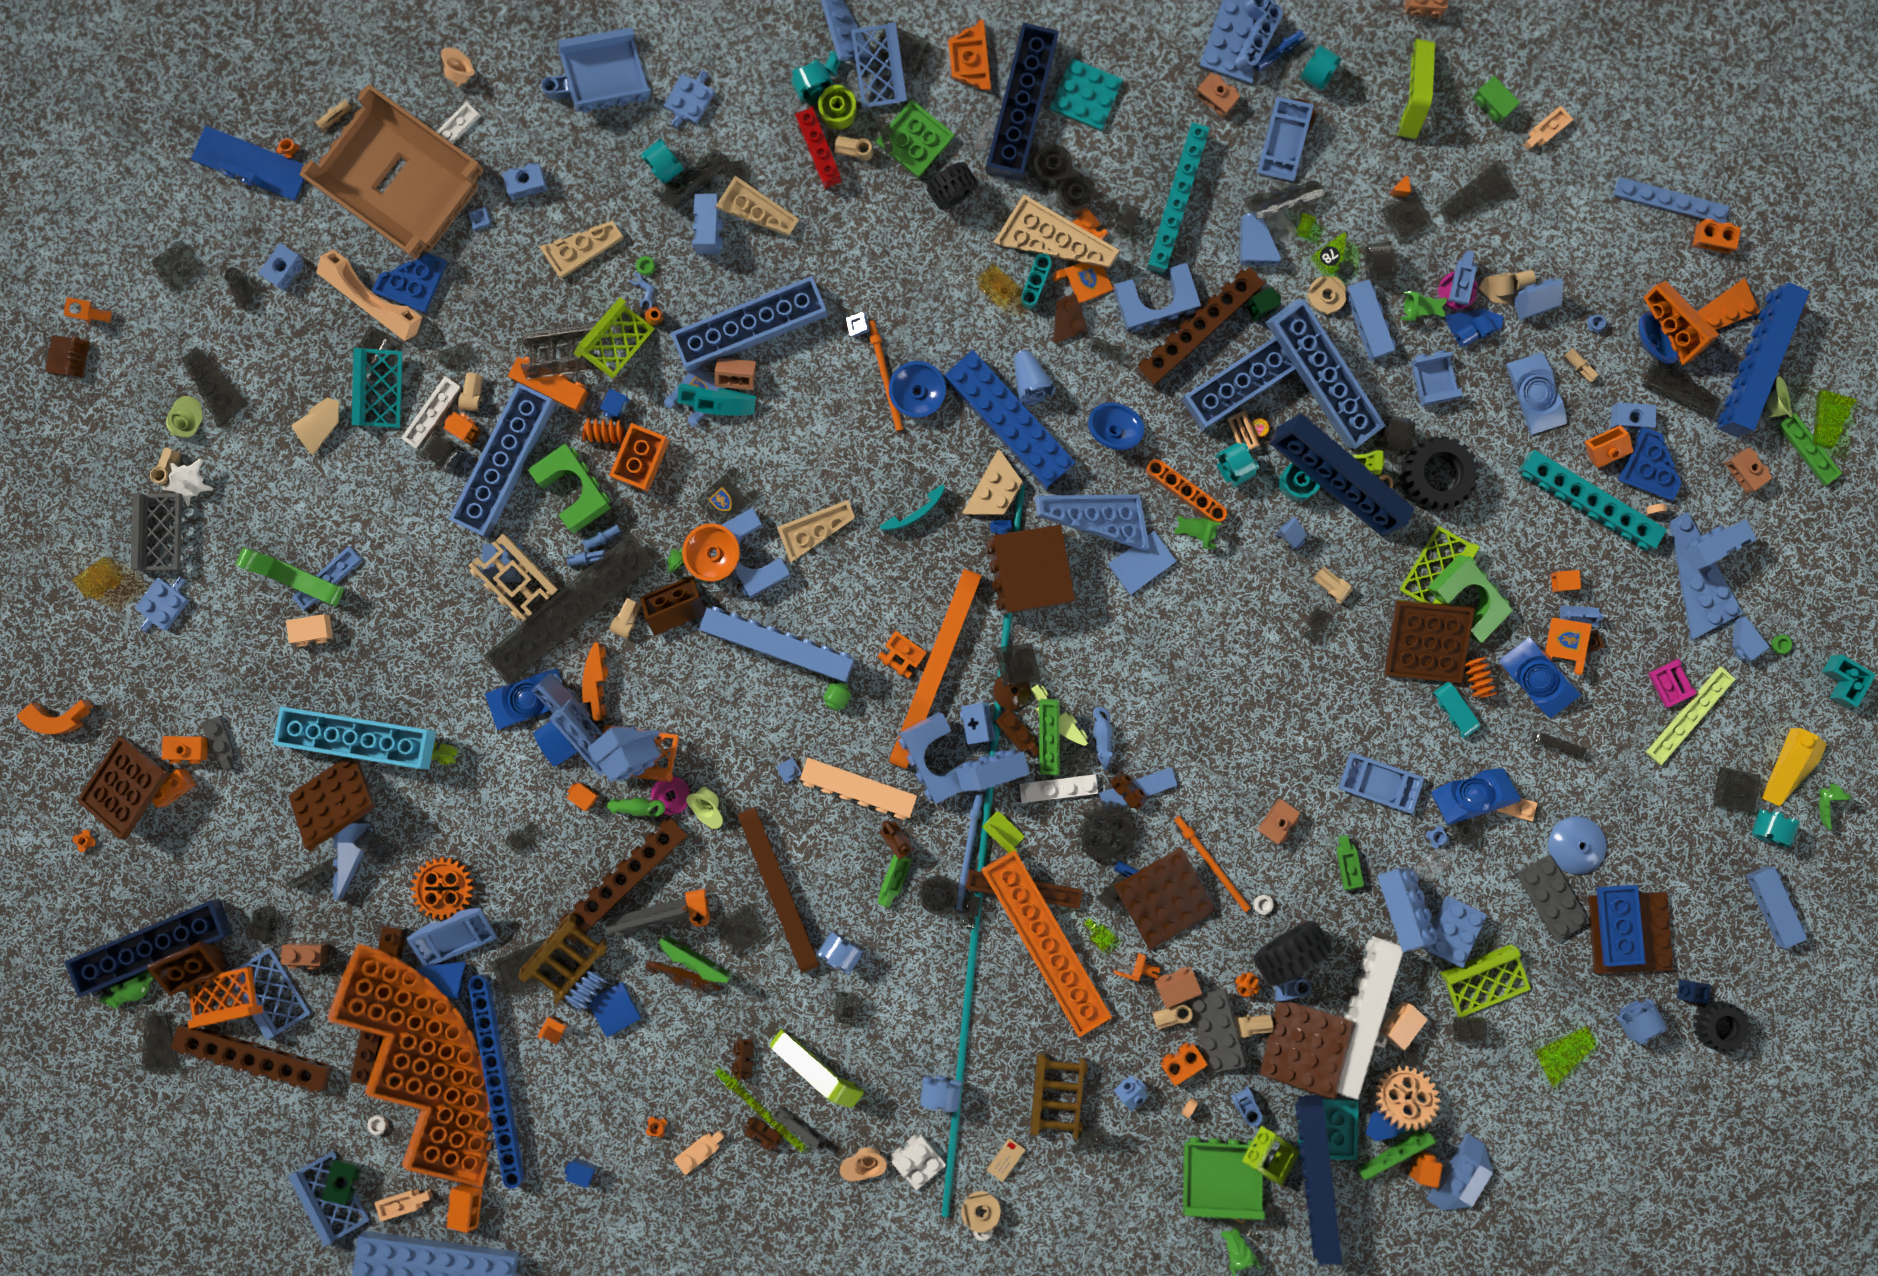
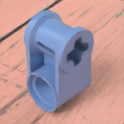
(561, 87)
(1290, 989)
(1245, 1104)

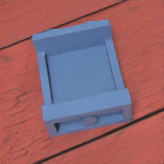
(1435, 378)

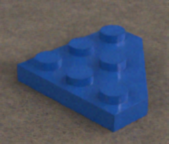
(412, 282)
(1651, 466)

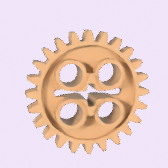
(1394, 1108)

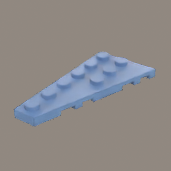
(1704, 590)

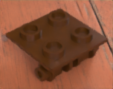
(67, 356)

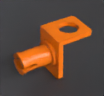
(87, 312)
(1140, 968)

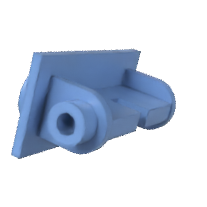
(1581, 614)

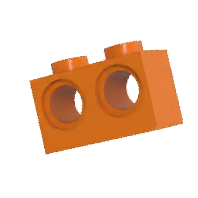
(1716, 241)
(1186, 1068)

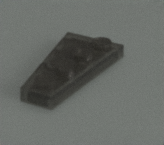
(684, 188)
(1481, 192)
(1287, 197)
(1680, 388)
(219, 394)

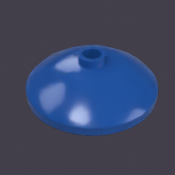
(1654, 340)
(917, 376)
(1116, 426)

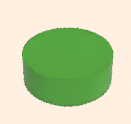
(645, 265)
(1781, 644)

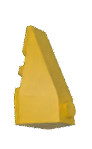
(1797, 759)

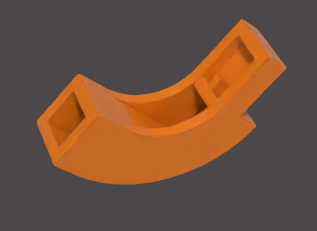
(40, 721)

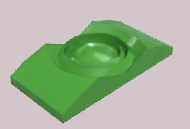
(707, 969)

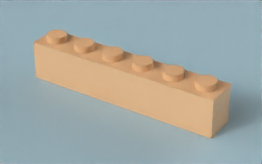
(858, 787)

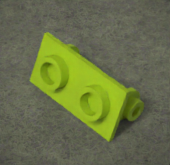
(444, 754)

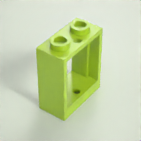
(1281, 1162)

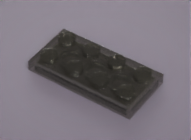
(508, 967)

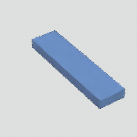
(333, 572)
(1149, 784)

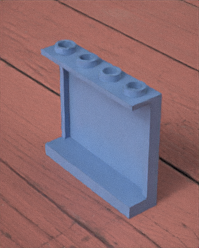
(603, 70)

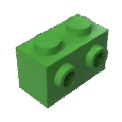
(1496, 100)

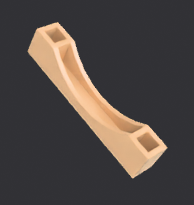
(340, 274)

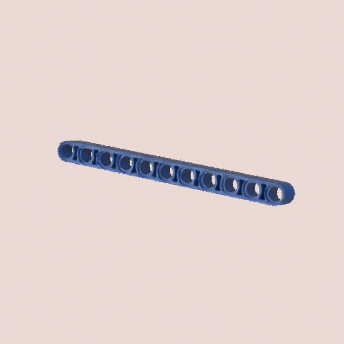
(493, 1089)

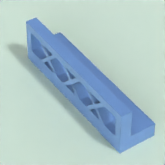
(575, 733)

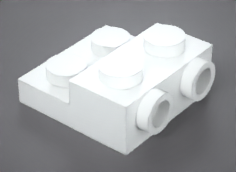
(917, 1161)

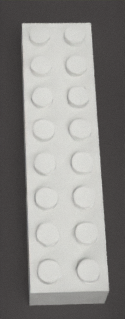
(1368, 1010)

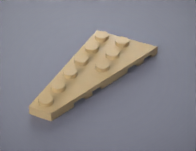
(1046, 232)

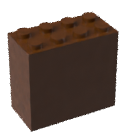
(1030, 569)

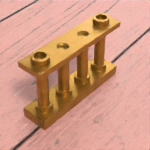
(556, 941)
(1040, 1103)

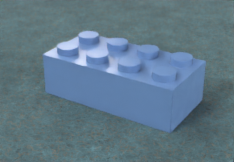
(1407, 909)

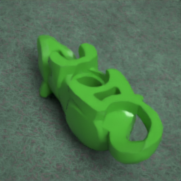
(636, 806)
(131, 990)

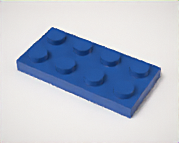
(1620, 925)

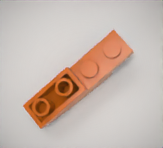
(593, 673)

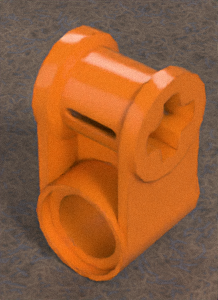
(697, 904)

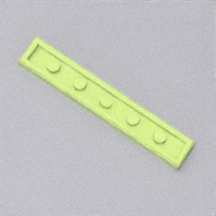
(1690, 715)

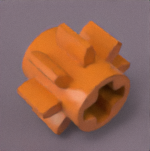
(1247, 984)

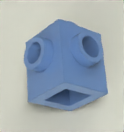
(1131, 1092)

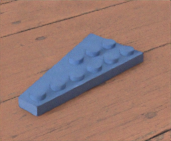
(1227, 40)
(1106, 516)

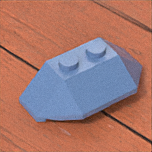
(1463, 1176)

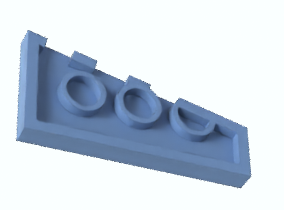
(840, 26)

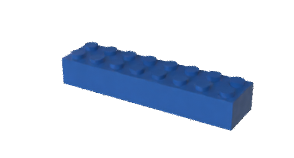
(1762, 359)
(1009, 420)

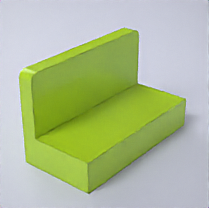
(1003, 831)

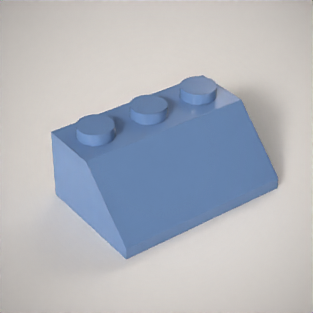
(555, 695)

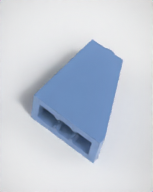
(1256, 242)

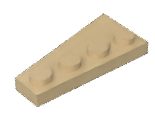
(573, 252)

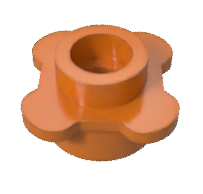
(287, 143)
(89, 840)
(661, 1123)

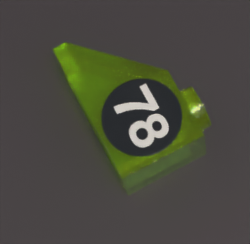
(1330, 256)

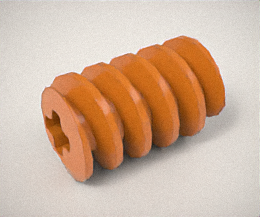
(603, 431)
(1480, 678)

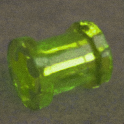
(1306, 225)

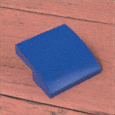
(553, 744)
(614, 1009)

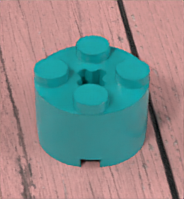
(1320, 68)
(810, 82)
(662, 161)
(1236, 464)
(1292, 489)
(1775, 828)

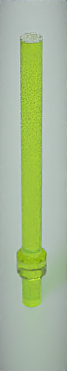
(731, 1083)

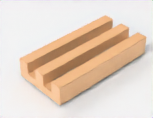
(1249, 427)

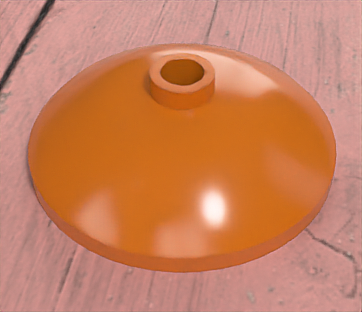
(698, 550)

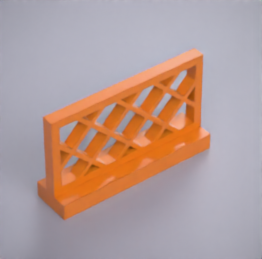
(658, 773)
(229, 1012)

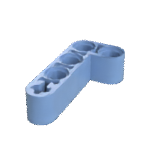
(1267, 17)

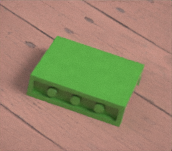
(1219, 1181)

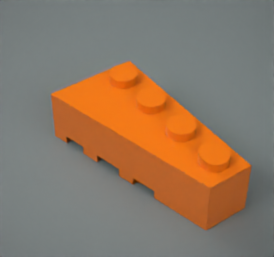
(1680, 322)

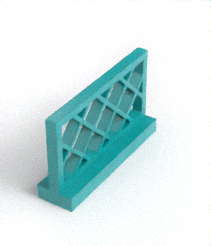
(359, 387)

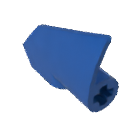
(1473, 325)
(445, 977)
(1380, 1129)

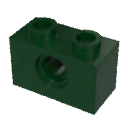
(1264, 304)
(333, 1191)

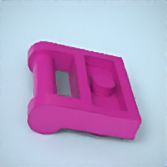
(1667, 686)

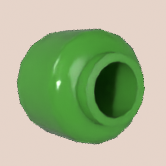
(837, 696)

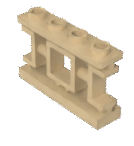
(525, 566)

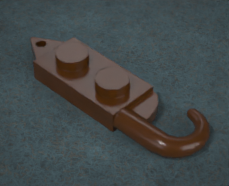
(683, 977)

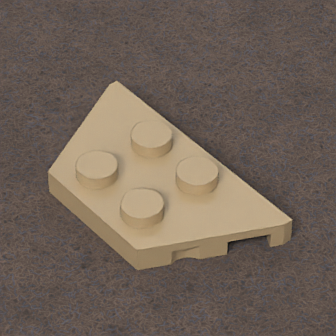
(995, 490)

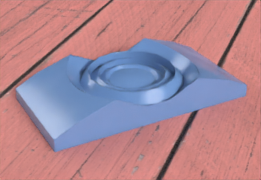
(1285, 138)
(1537, 393)
(1381, 783)
(451, 937)

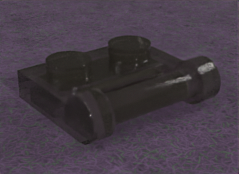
(376, 339)

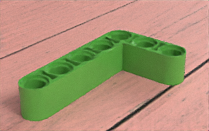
(290, 576)

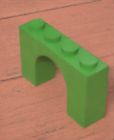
(591, 502)
(1492, 606)

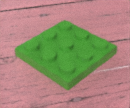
(917, 139)

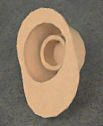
(456, 66)
(863, 1165)

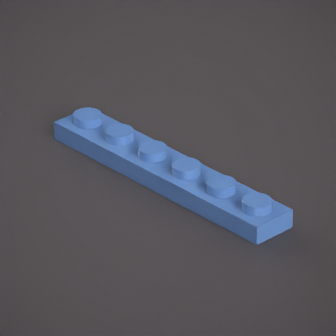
(1670, 200)

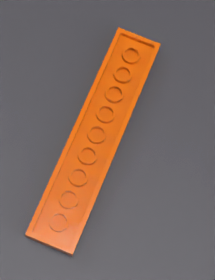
(1046, 943)

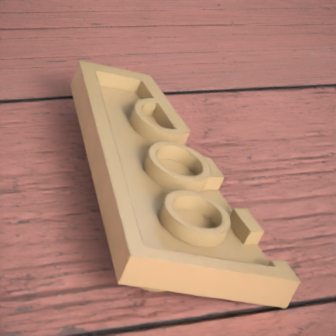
(749, 204)
(810, 530)

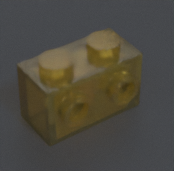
(998, 286)
(98, 578)

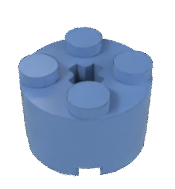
(840, 952)
(1641, 1021)
(940, 1093)

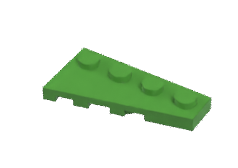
(1397, 1153)

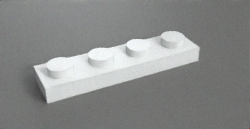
(431, 413)
(1058, 788)

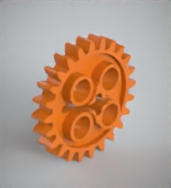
(442, 870)

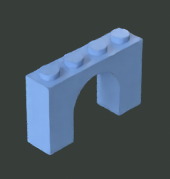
(1137, 315)
(761, 579)
(915, 742)

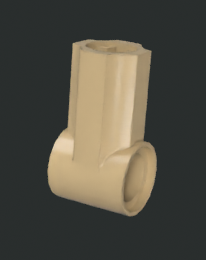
(852, 148)
(471, 395)
(168, 456)
(1333, 585)
(625, 620)
(1169, 1016)
(1254, 1025)

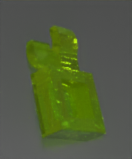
(1100, 936)

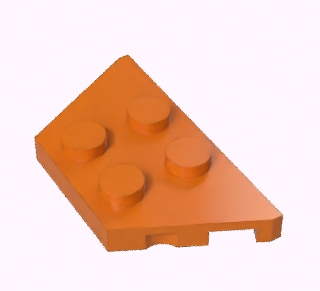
(970, 57)

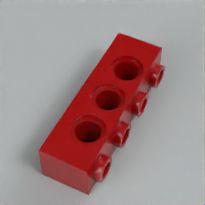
(818, 147)

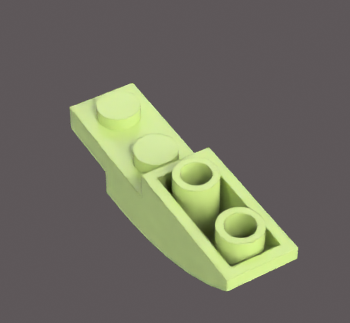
(1067, 721)

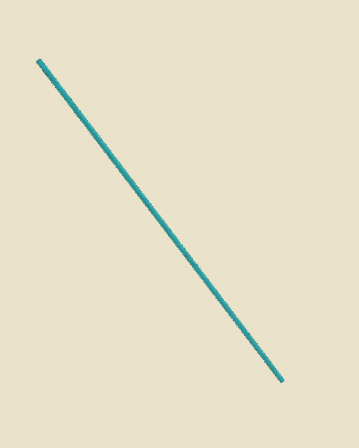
(974, 932)

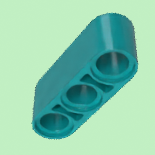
(1038, 273)
(1457, 709)

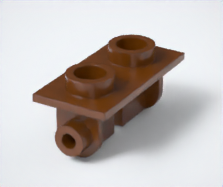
(1123, 783)
(896, 839)
(741, 1051)
(767, 1139)

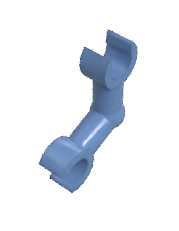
(646, 286)

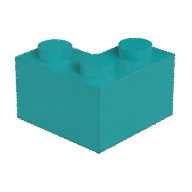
(1851, 678)

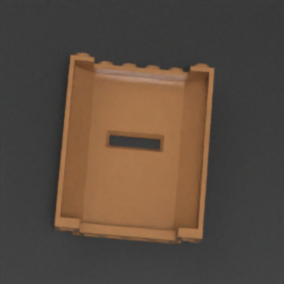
(421, 196)

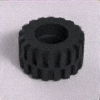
(952, 185)
(1707, 1021)

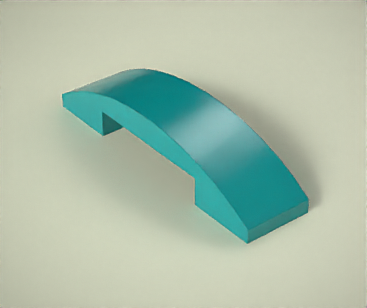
(893, 523)

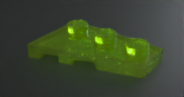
(1830, 415)
(1564, 1053)

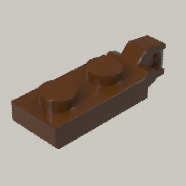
(1017, 732)

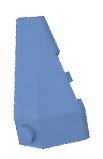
(347, 857)

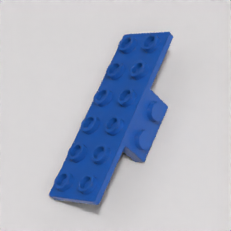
(249, 163)

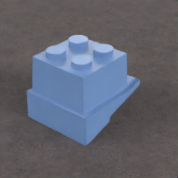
(625, 752)

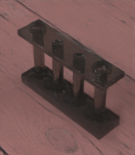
(551, 338)

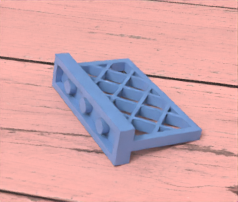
(895, 63)
(263, 1019)
(315, 1210)

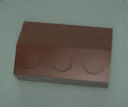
(673, 605)
(188, 967)

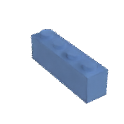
(1369, 319)
(1776, 906)

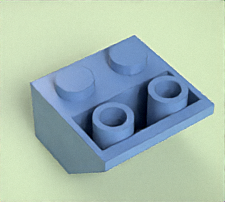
(1539, 298)

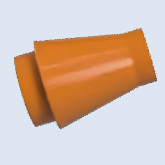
(654, 321)

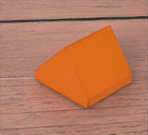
(1402, 189)

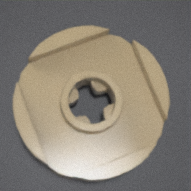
(1337, 295)
(974, 1221)

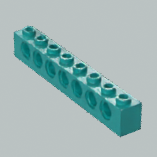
(1177, 198)
(1652, 531)

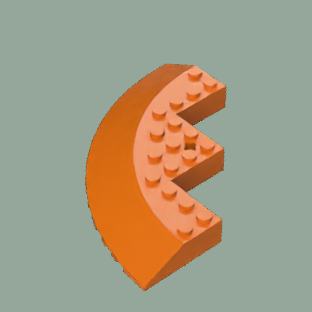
(429, 1056)

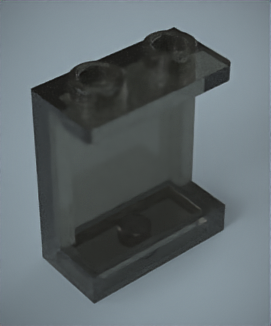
(911, 50)

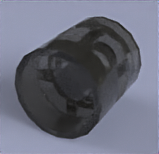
(1472, 1029)

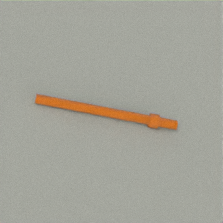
(876, 341)
(1189, 834)

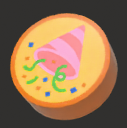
(1260, 427)

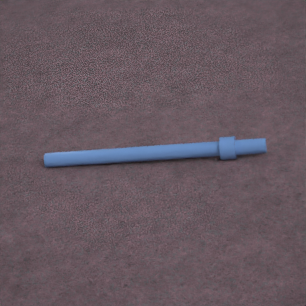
(975, 815)

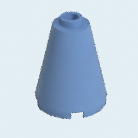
(1031, 379)

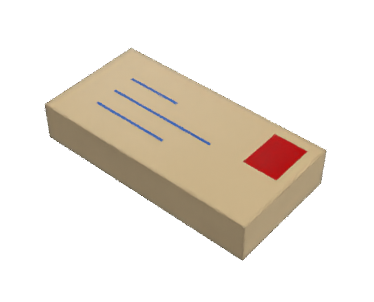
(1006, 1159)

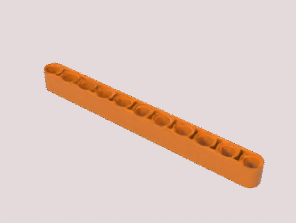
(938, 659)

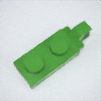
(1349, 864)
(894, 880)

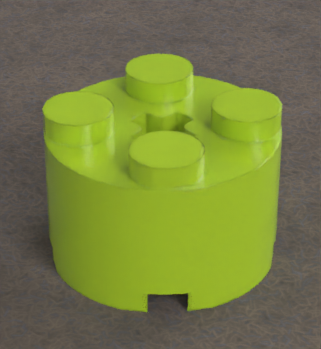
(837, 118)

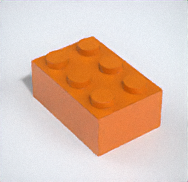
(639, 457)

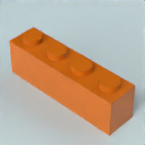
(555, 387)

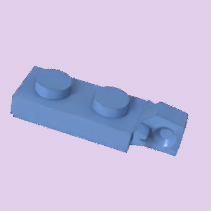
(1463, 279)

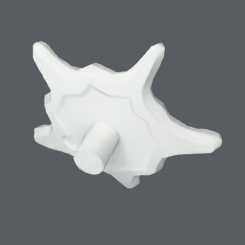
(186, 481)

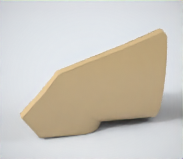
(1505, 286)
(317, 424)

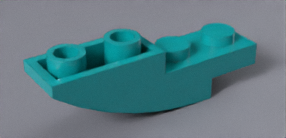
(716, 402)

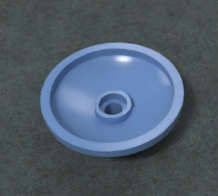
(1565, 843)

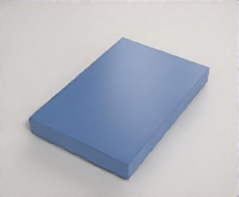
(1138, 566)

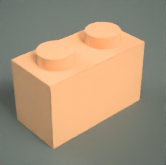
(309, 629)
(1403, 1025)

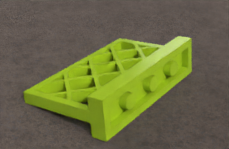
(599, 331)
(1470, 550)
(1478, 966)

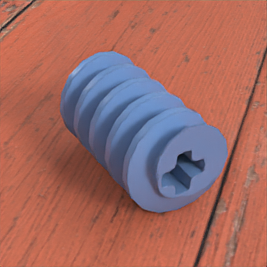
(585, 989)

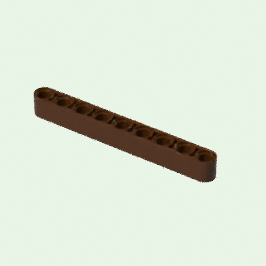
(778, 890)

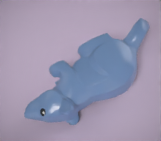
(1102, 733)

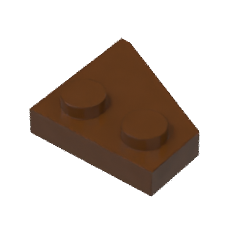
(1068, 319)

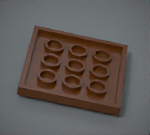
(1429, 641)
(122, 787)
(331, 802)
(1165, 898)
(1655, 933)
(1307, 1048)

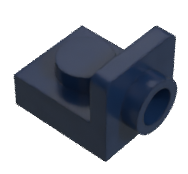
(1694, 991)

